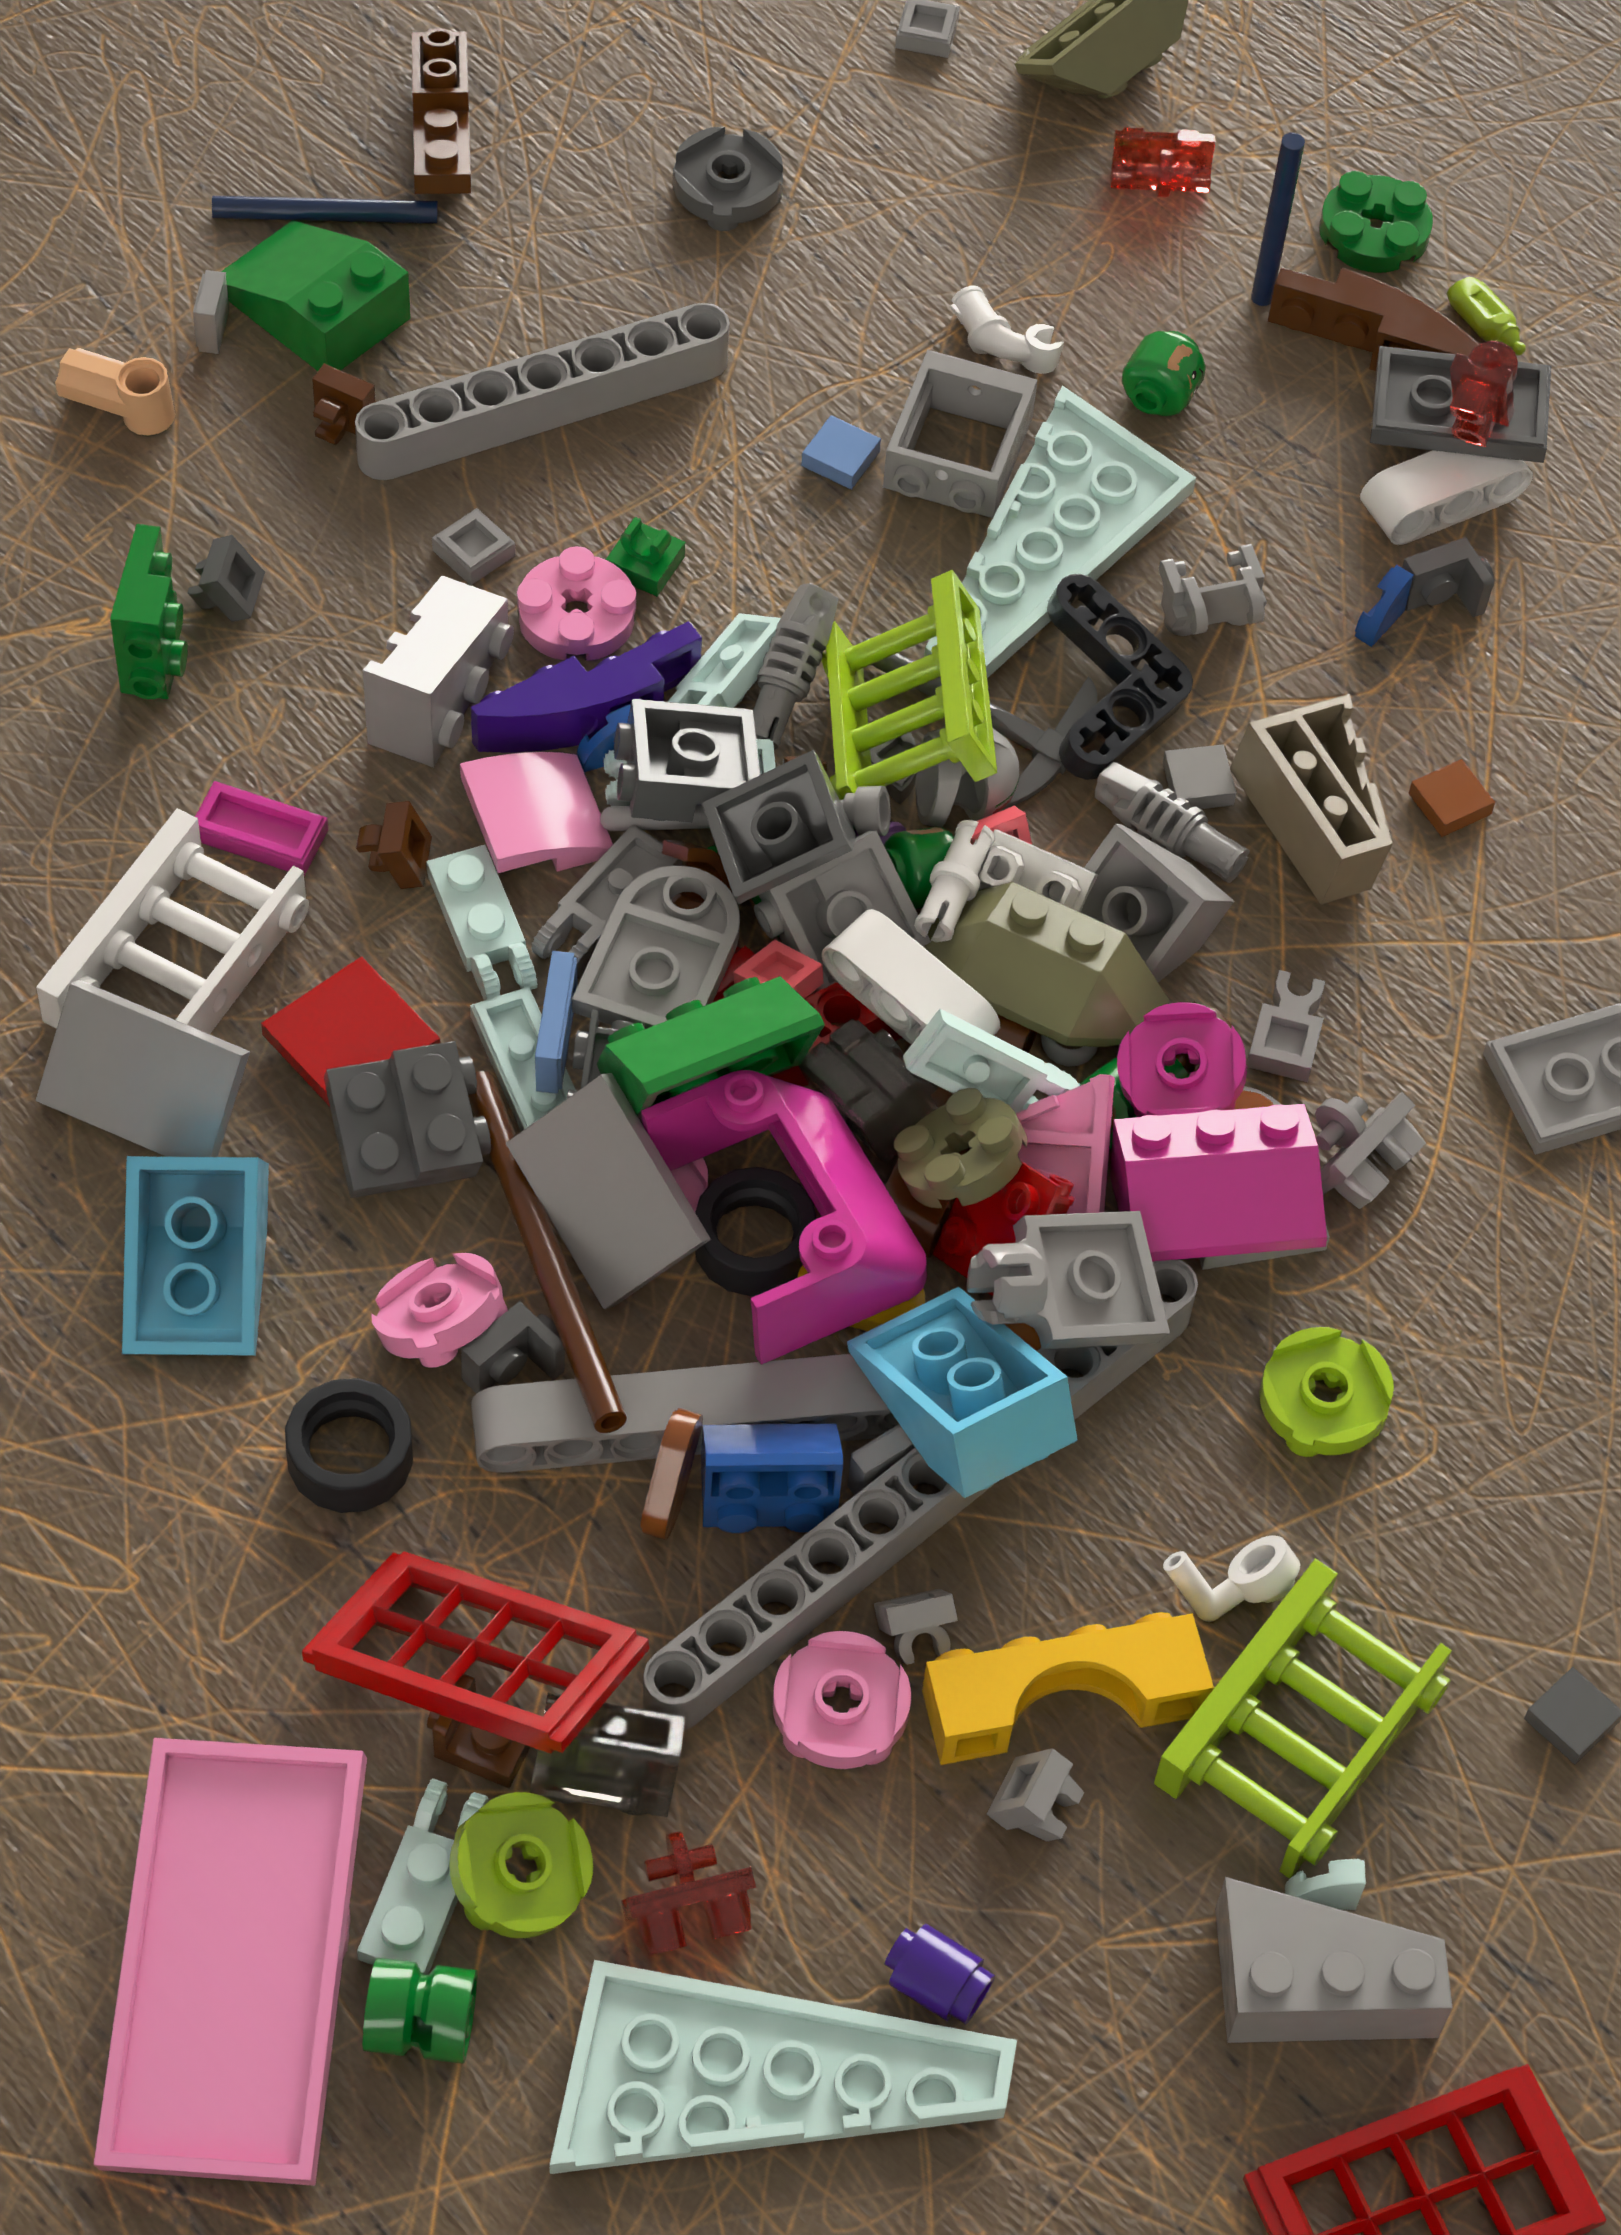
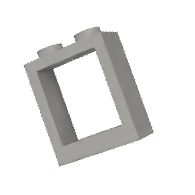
(947, 385)

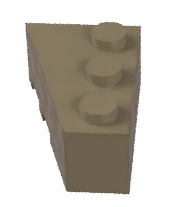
(1316, 795)

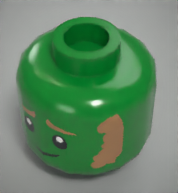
(1166, 372)
(914, 857)

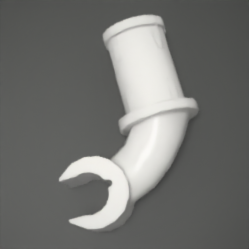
(994, 336)

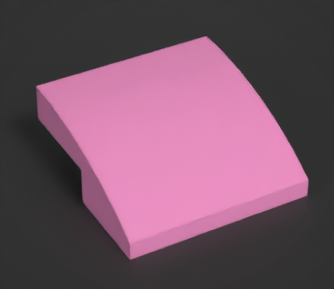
(535, 809)

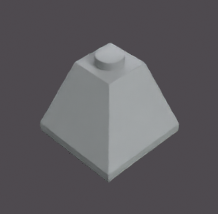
(1153, 899)

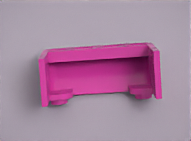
(860, 1248)

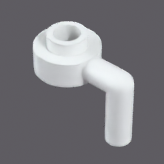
(1257, 1574)

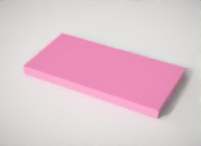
(232, 1962)

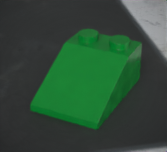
(320, 293)

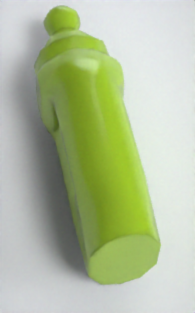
(1485, 313)

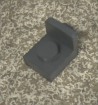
(1450, 571)
(506, 1344)

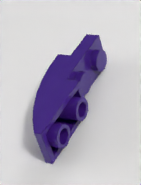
(568, 702)

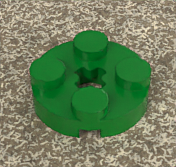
(1366, 197)

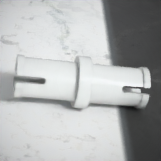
(954, 881)

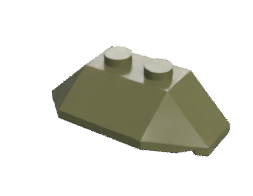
(1104, 45)
(1050, 967)

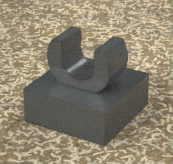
(228, 579)

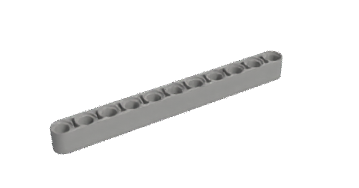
(857, 1551)

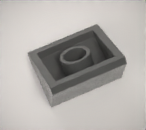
(778, 826)

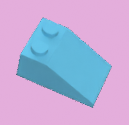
(194, 1254)
(967, 1391)

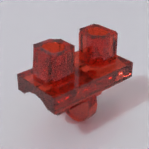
(1162, 161)
(1482, 391)
(722, 1895)

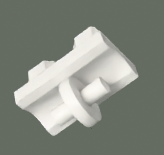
(1037, 870)

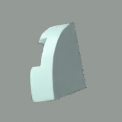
(1336, 1889)

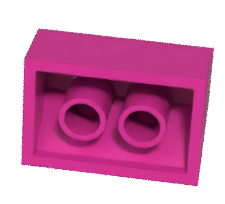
(1221, 1181)

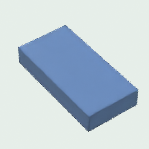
(556, 1022)

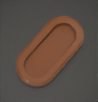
(671, 1473)

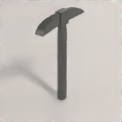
(1043, 744)

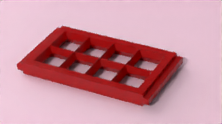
(583, 1693)
(1532, 2119)

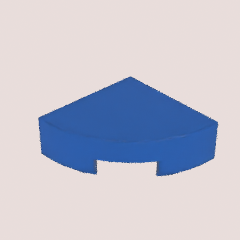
(1390, 607)
(593, 750)

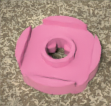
(583, 578)
(438, 1309)
(832, 1737)

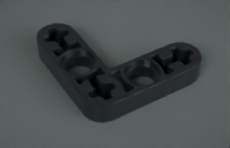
(1134, 688)

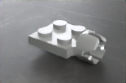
(1073, 1281)

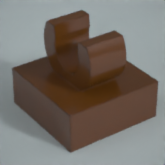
(338, 401)
(398, 845)

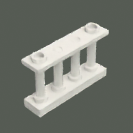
(144, 898)

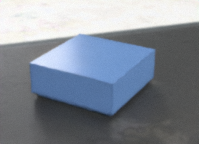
(841, 452)

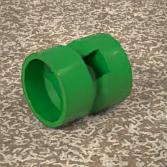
(419, 2010)

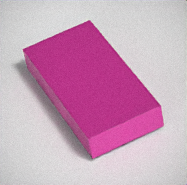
(260, 828)

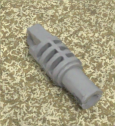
(793, 659)
(1168, 820)

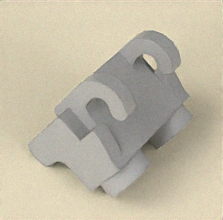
(1193, 608)

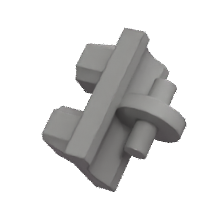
(1384, 1131)

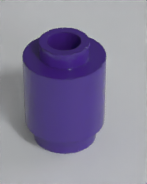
(938, 1973)

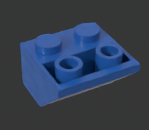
(770, 1475)

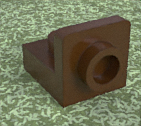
(474, 1748)

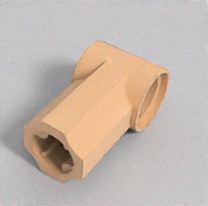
(129, 389)

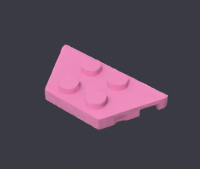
(1072, 1139)

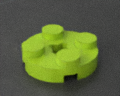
(1317, 1425)
(494, 1896)

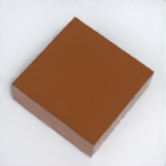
(1451, 797)

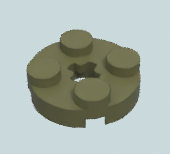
(931, 1147)

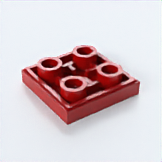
(345, 1023)

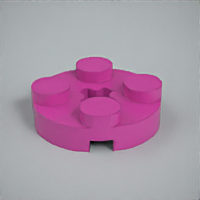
(1174, 1031)

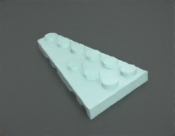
(1068, 511)
(724, 2068)

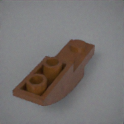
(440, 112)
(1363, 314)

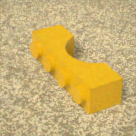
(1144, 1667)

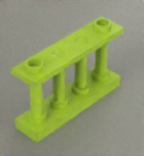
(959, 699)
(1273, 1658)

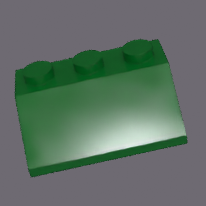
(751, 1029)

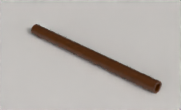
(549, 1264)

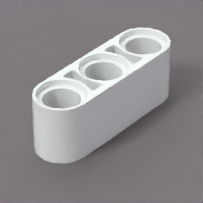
(1440, 492)
(901, 978)

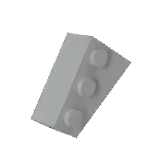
(435, 670)
(1324, 1972)

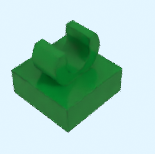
(647, 556)

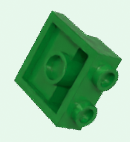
(148, 620)

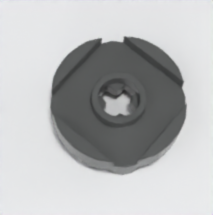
(722, 200)

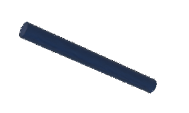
(324, 209)
(1277, 217)

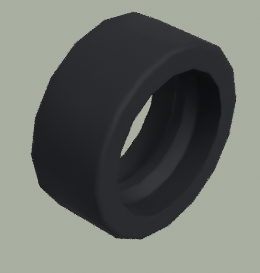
(752, 1188)
(349, 1399)

